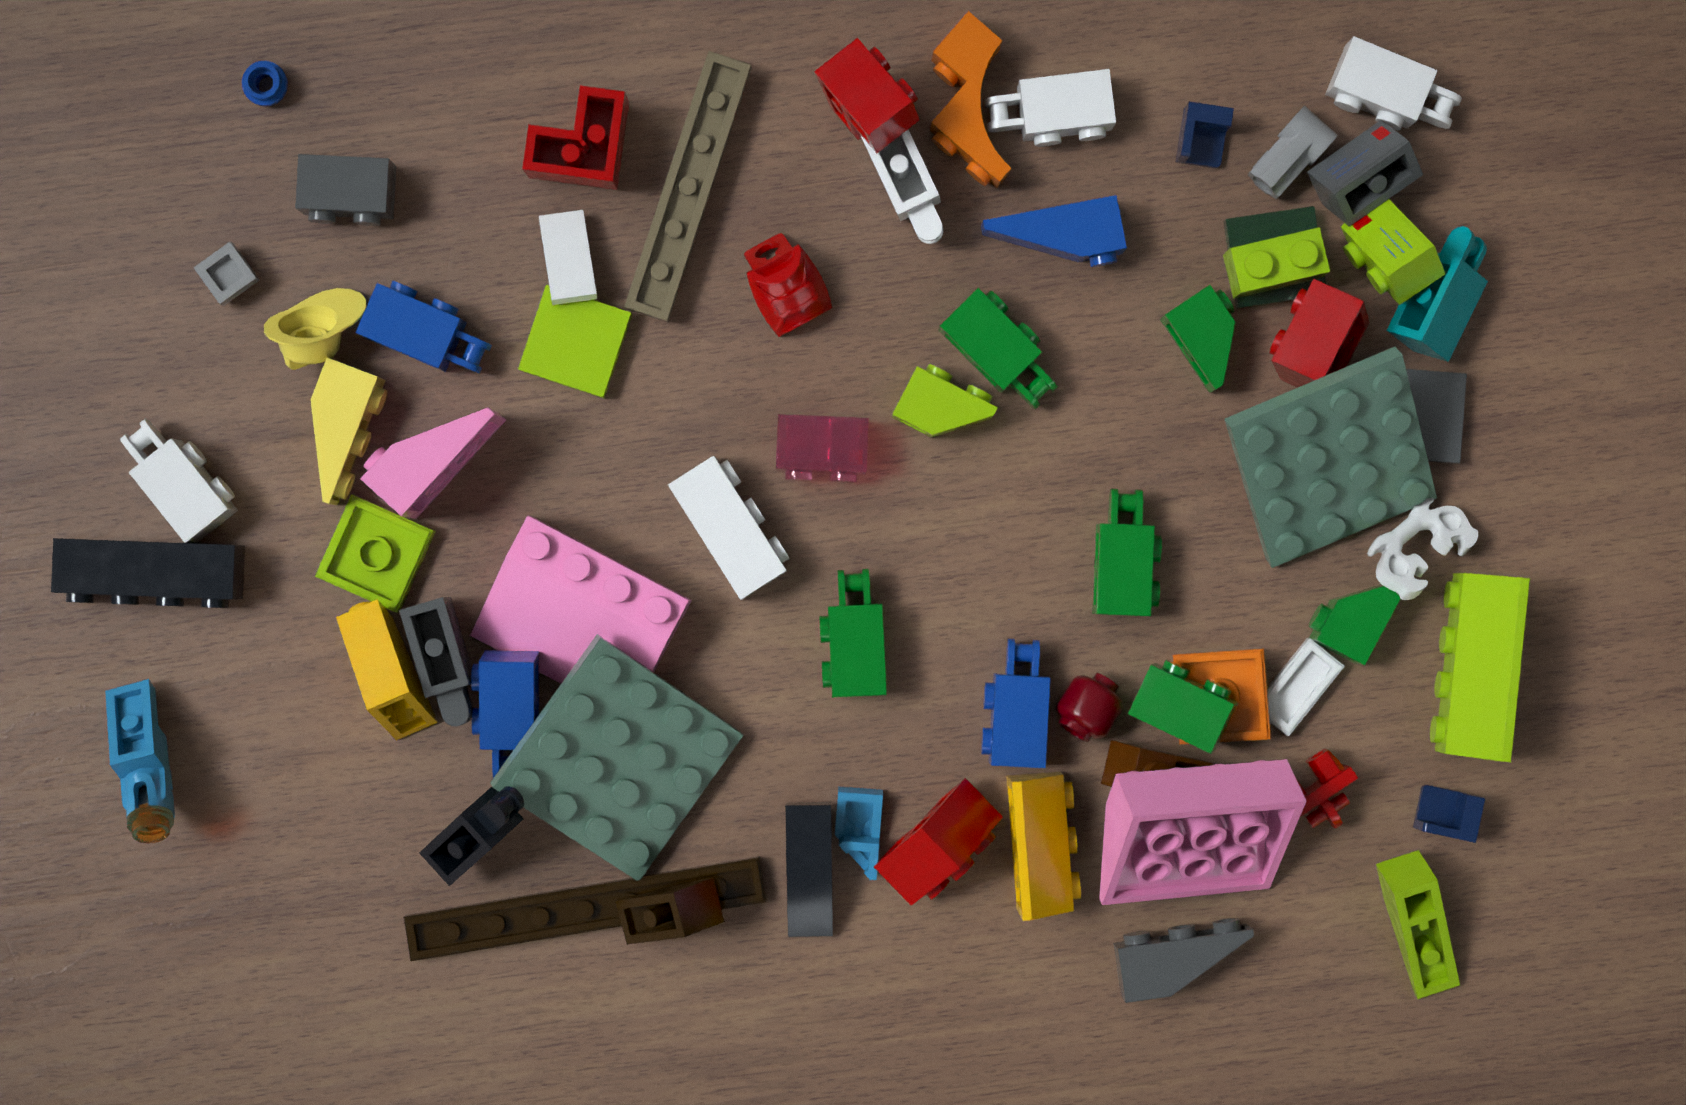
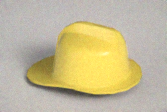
(314, 326)

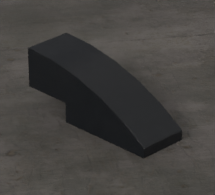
(809, 869)

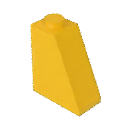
(384, 670)

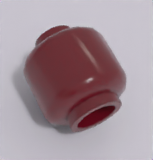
(1089, 707)

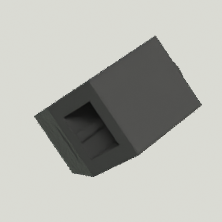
(1167, 963)

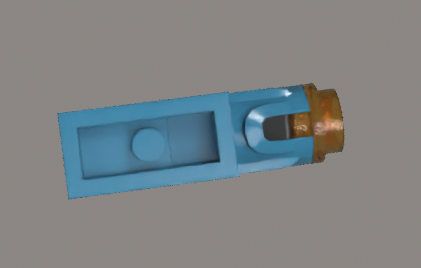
(140, 760)

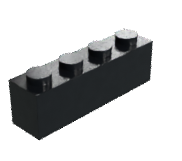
(147, 569)

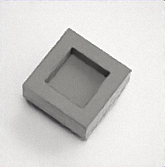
(226, 273)

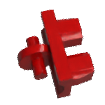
(1331, 778)

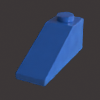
(1069, 231)

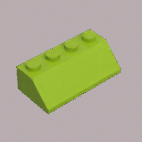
(1480, 666)

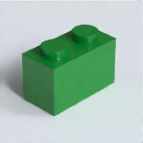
(1184, 706)

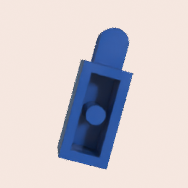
(419, 329)
(506, 700)
(1017, 711)

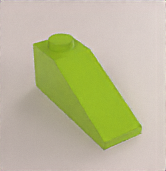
(1419, 922)

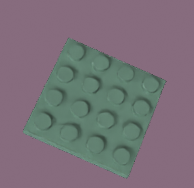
(1332, 457)
(617, 758)

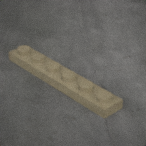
(688, 186)

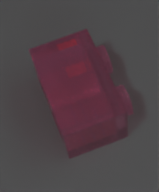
(822, 446)

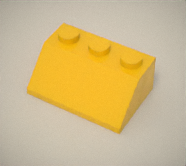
(1042, 844)

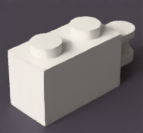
(1389, 87)
(1057, 108)
(909, 186)
(179, 483)

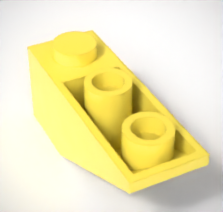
(341, 415)

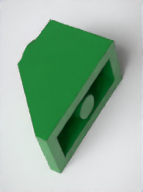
(1204, 333)
(1354, 622)

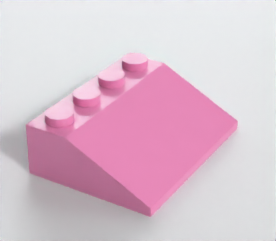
(563, 593)
(1197, 830)

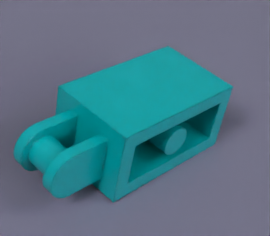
(1439, 313)

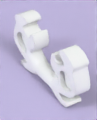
(1397, 570)

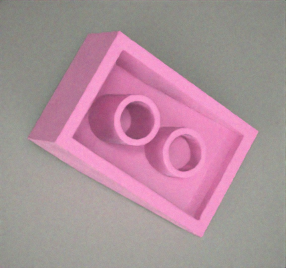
(420, 467)

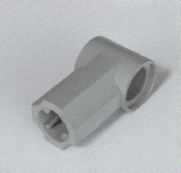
(1297, 146)

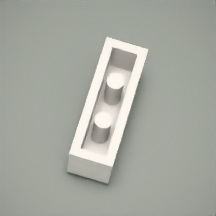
(729, 526)

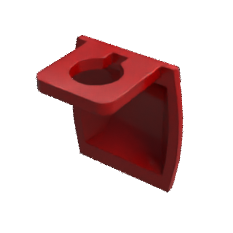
(786, 286)

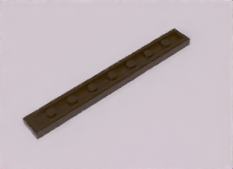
(565, 910)

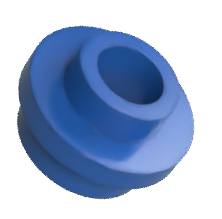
(255, 74)

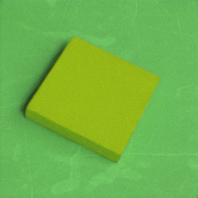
(575, 343)
(375, 553)

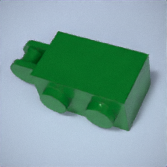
(997, 345)
(1125, 560)
(855, 642)

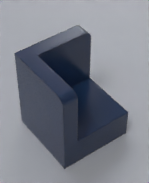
(1203, 134)
(1449, 813)

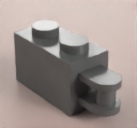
(440, 657)

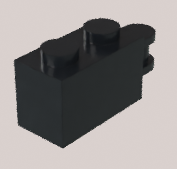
(474, 833)

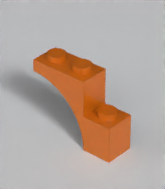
(959, 126)

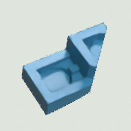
(859, 825)

